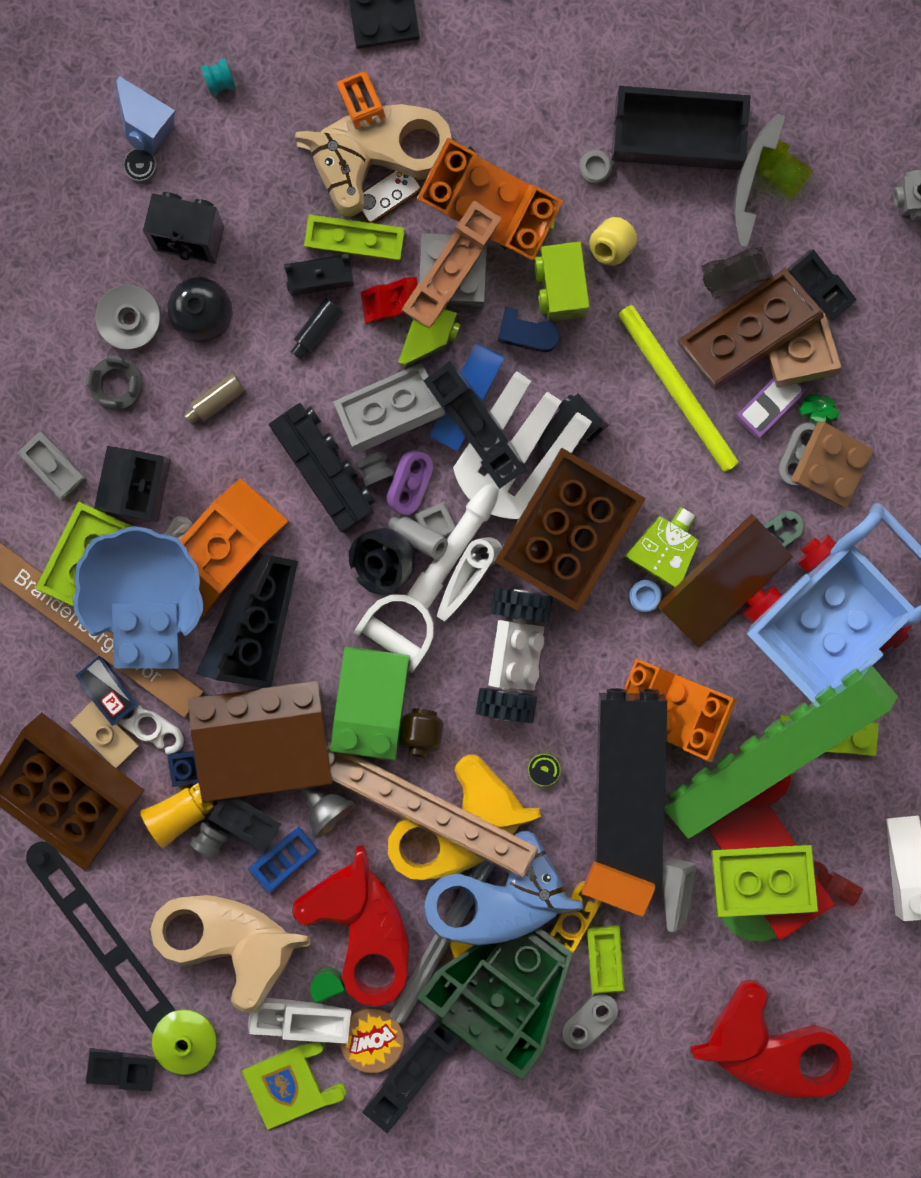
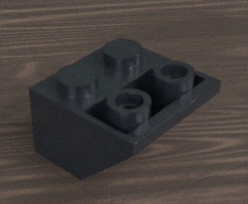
(132, 483)

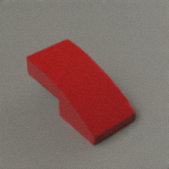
(387, 300)

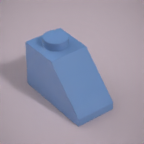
(143, 117)

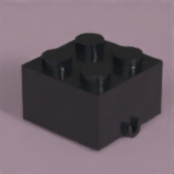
(183, 226)

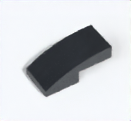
(827, 290)
(120, 1068)

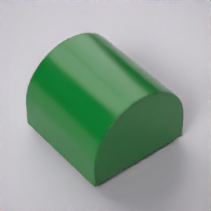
(326, 984)

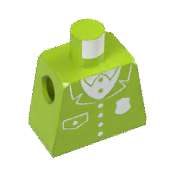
(666, 548)

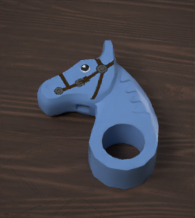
(507, 910)

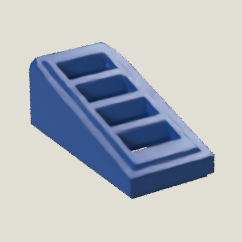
(259, 875)

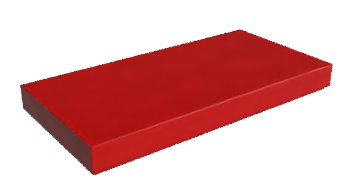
(759, 829)

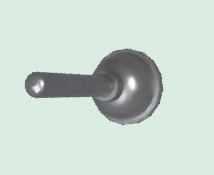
(325, 810)

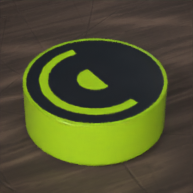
(543, 769)

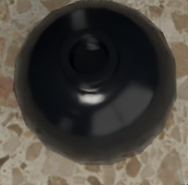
(199, 309)
(382, 560)

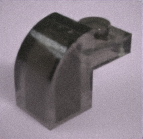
(736, 272)

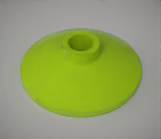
(193, 1029)

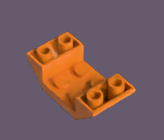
(463, 177)
(229, 538)
(694, 712)

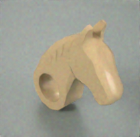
(232, 929)

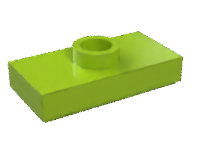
(605, 959)

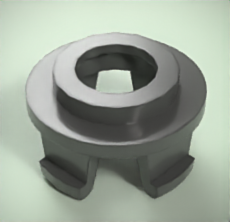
(95, 378)

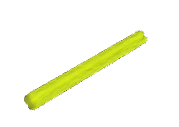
(678, 388)

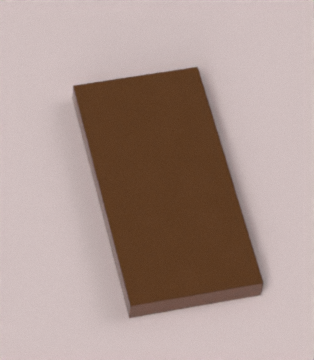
(750, 328)
(725, 580)

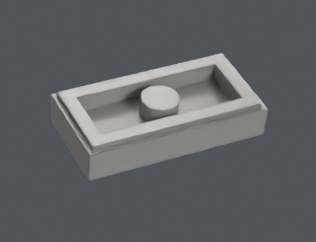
(51, 465)

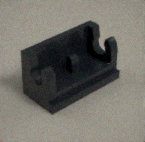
(319, 275)
(245, 823)

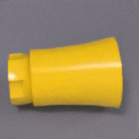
(175, 815)

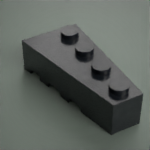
(252, 624)

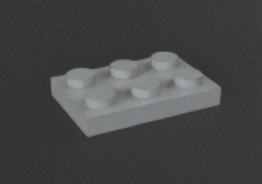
(388, 408)

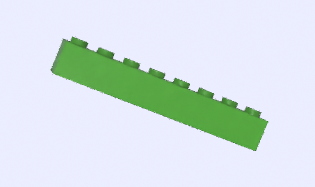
(781, 751)

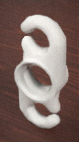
(163, 727)

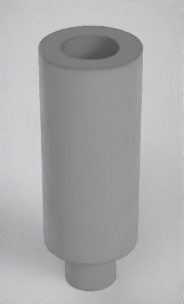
(420, 536)

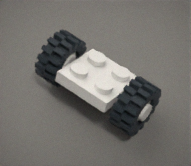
(515, 656)

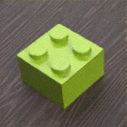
(563, 281)

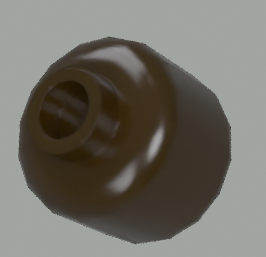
(421, 732)

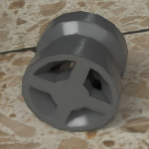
(375, 468)
(210, 840)

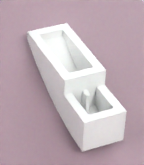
(301, 1021)

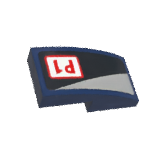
(107, 690)

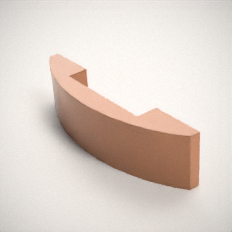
(452, 265)

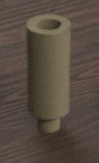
(215, 399)

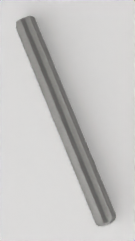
(437, 948)

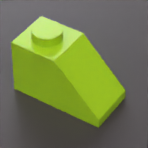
(425, 342)

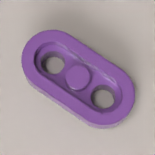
(410, 482)

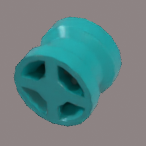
(218, 77)

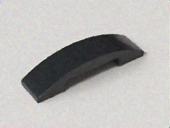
(476, 423)
(410, 1075)

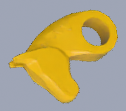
(484, 797)

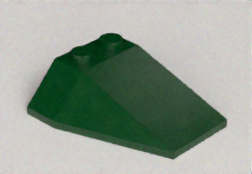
(501, 998)

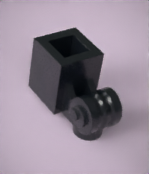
(566, 412)

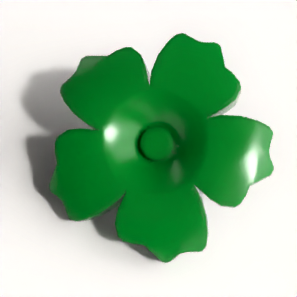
(819, 409)

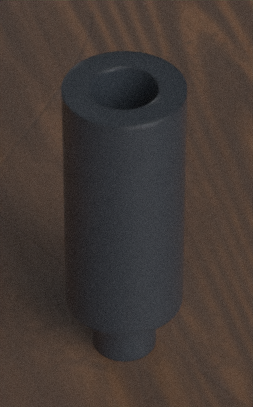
(316, 328)

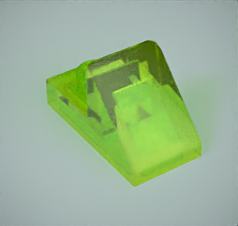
(782, 168)

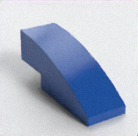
(480, 372)

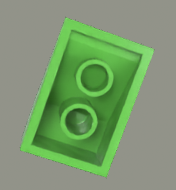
(370, 703)

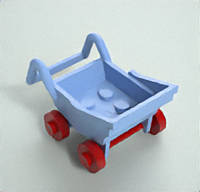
(836, 613)

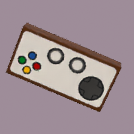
(388, 195)

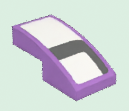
(768, 406)

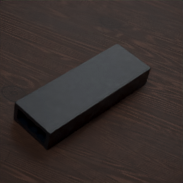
(631, 782)

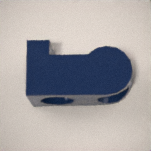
(529, 335)

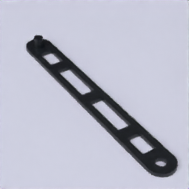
(43, 861)

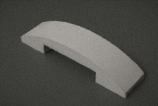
(769, 138)

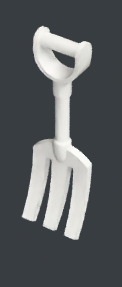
(484, 501)

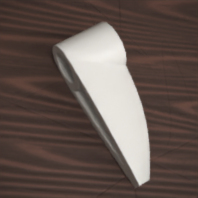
(468, 575)

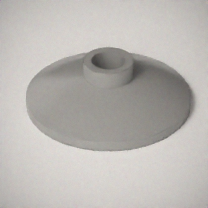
(113, 309)

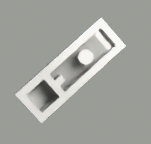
(905, 864)

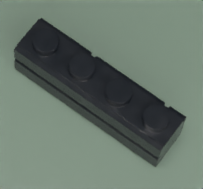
(321, 467)

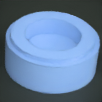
(645, 595)

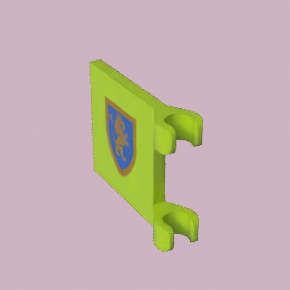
(287, 1087)

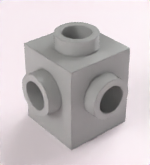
(908, 195)

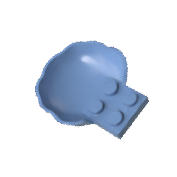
(142, 592)

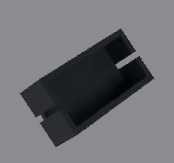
(680, 127)

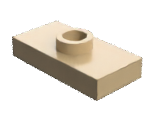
(110, 741)

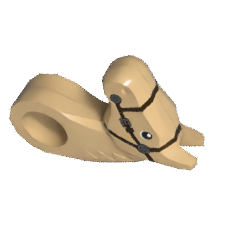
(347, 153)

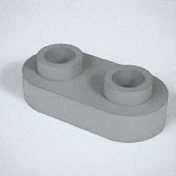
(793, 452)
(588, 1020)

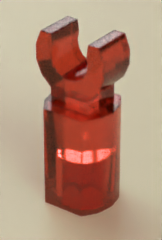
(838, 885)

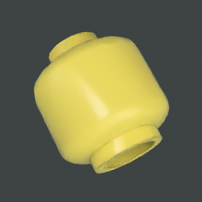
(613, 241)

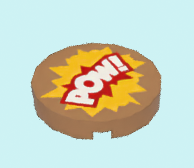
(373, 1040)

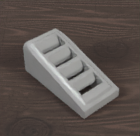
(678, 887)

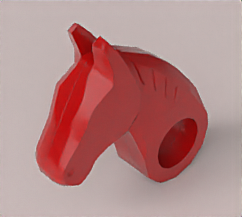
(363, 903)
(768, 1061)

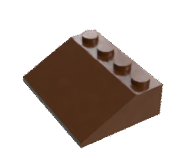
(569, 529)
(260, 741)
(64, 790)

